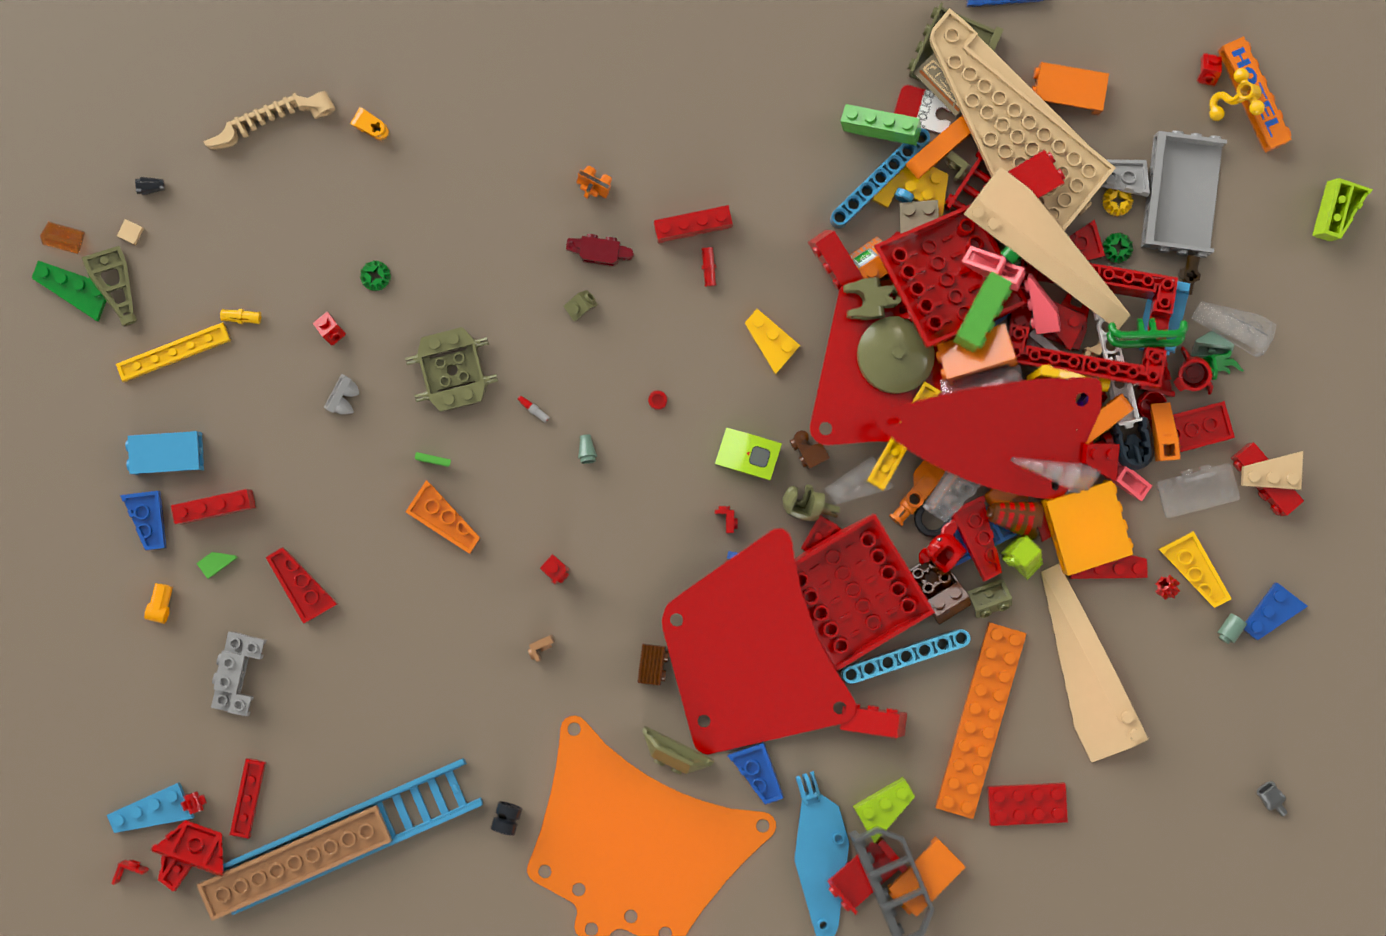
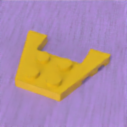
(929, 187)

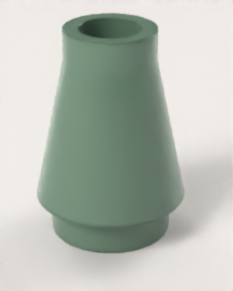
(586, 450)

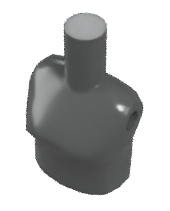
(1272, 797)

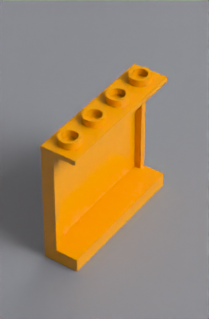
(1088, 528)

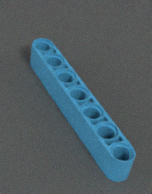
(874, 186)

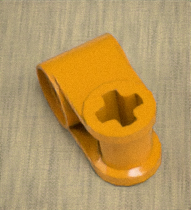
(368, 123)

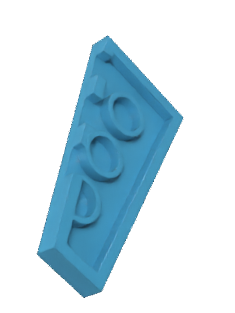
(151, 811)

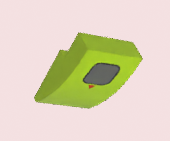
(748, 454)

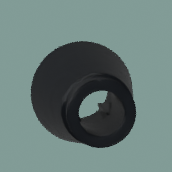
(148, 185)

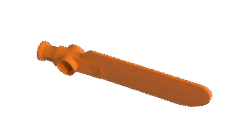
(924, 480)

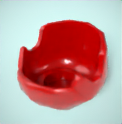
(1147, 398)

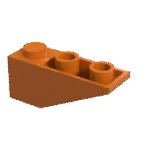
(1164, 432)

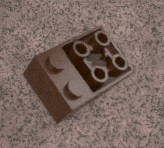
(941, 591)

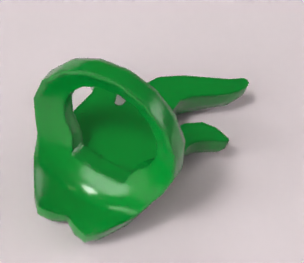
(1220, 362)

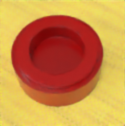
(657, 400)

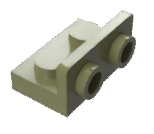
(990, 598)

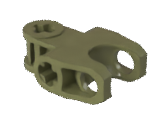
(874, 298)

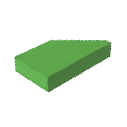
(432, 459)
(214, 563)

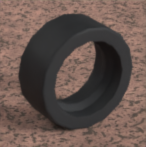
(921, 528)

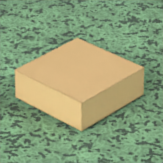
(130, 232)

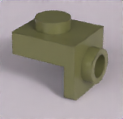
(580, 304)

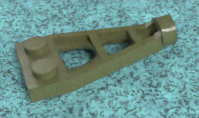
(105, 261)

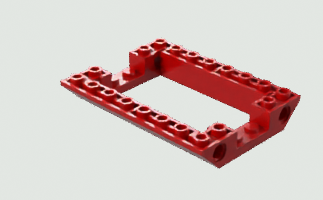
(1121, 281)

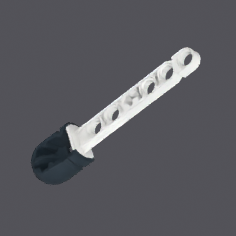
(1135, 457)

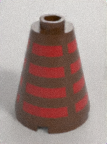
(1017, 517)

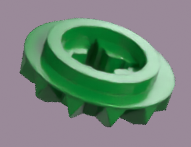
(1111, 252)
(377, 284)

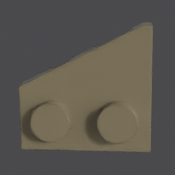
(917, 213)

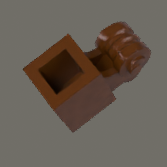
(810, 454)

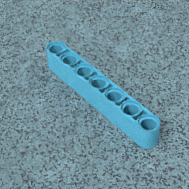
(915, 656)

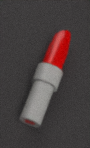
(533, 409)

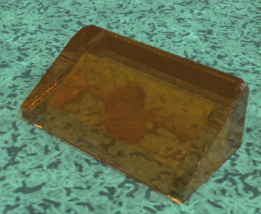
(62, 237)

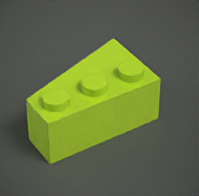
(1338, 208)
(1023, 556)
(884, 806)

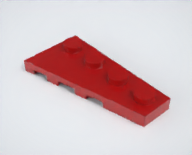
(978, 537)

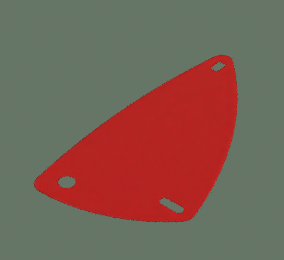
(984, 426)

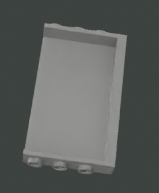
(1182, 193)

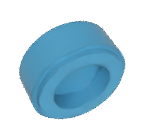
(903, 195)

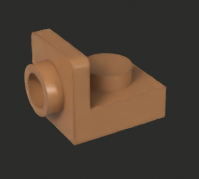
(542, 644)

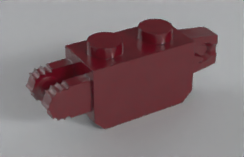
(599, 250)

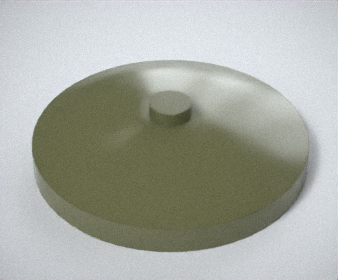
(894, 356)

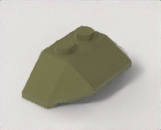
(674, 754)

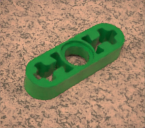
(1011, 255)

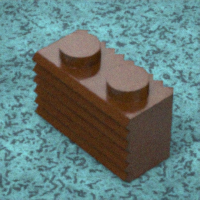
(651, 664)

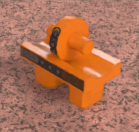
(593, 185)

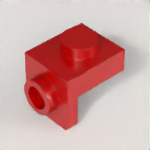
(1210, 69)
(329, 329)
(731, 522)

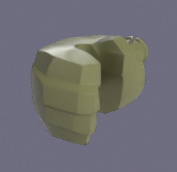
(810, 506)

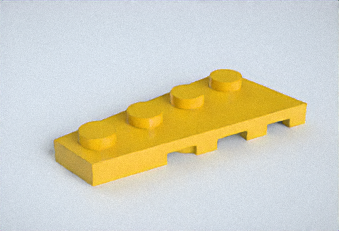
(1194, 564)

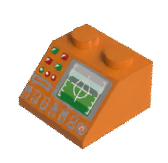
(868, 260)

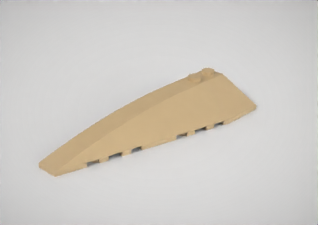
(1024, 225)
(1095, 694)

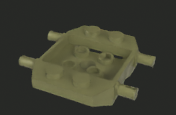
(436, 369)

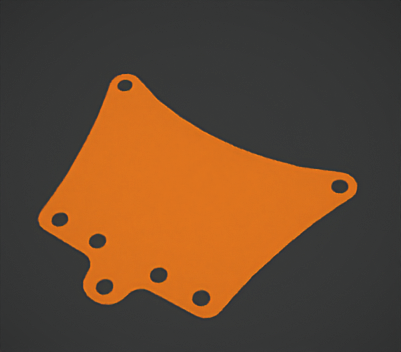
(634, 841)

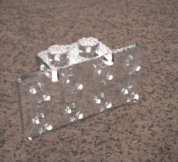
(1198, 490)

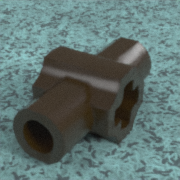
(1191, 266)

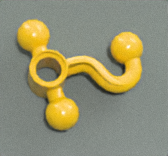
(1256, 106)

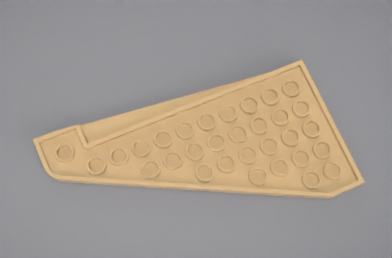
(1012, 120)

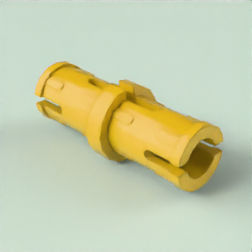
(240, 316)

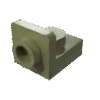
(957, 163)

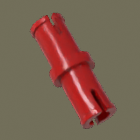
(708, 266)

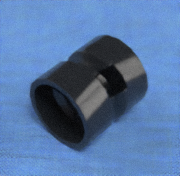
(506, 818)

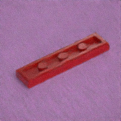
(247, 798)

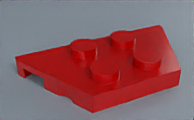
(193, 846)

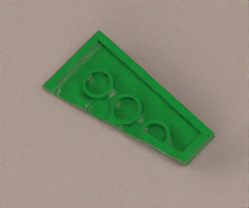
(72, 288)

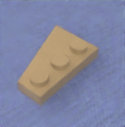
(1280, 472)

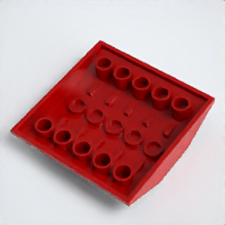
(931, 276)
(859, 591)

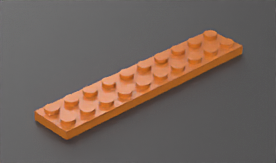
(980, 720)

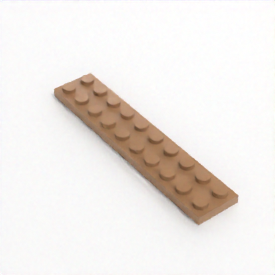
(294, 862)

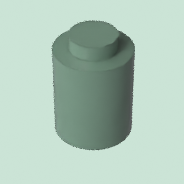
(1231, 629)

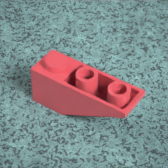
(1045, 312)

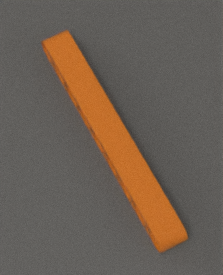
(1109, 415)

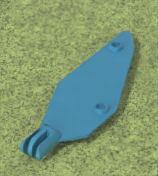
(820, 854)

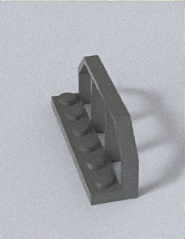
(880, 893)

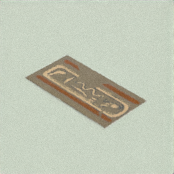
(934, 78)

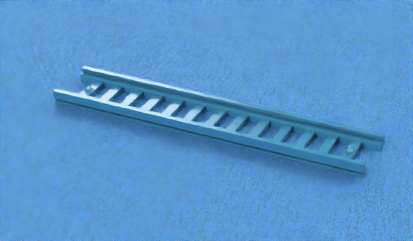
(395, 794)

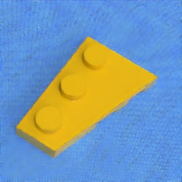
(772, 340)

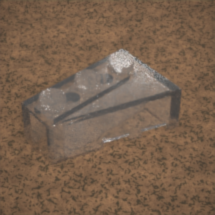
(854, 484)

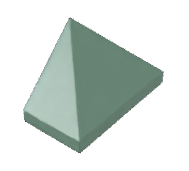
(1211, 344)

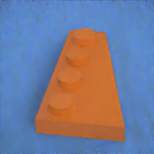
(437, 514)

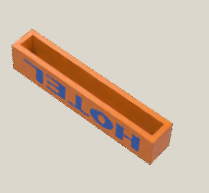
(1270, 124)

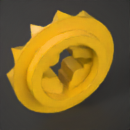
(1112, 207)

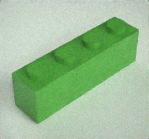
(881, 124)
(982, 312)

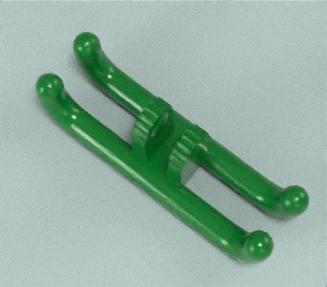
(1146, 338)

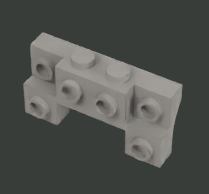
(232, 670)

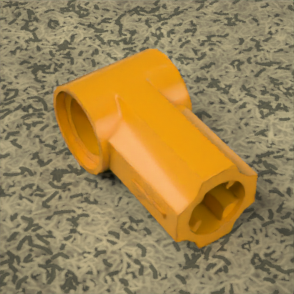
(158, 608)

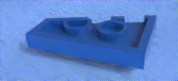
(148, 518)
(1273, 611)
(759, 771)

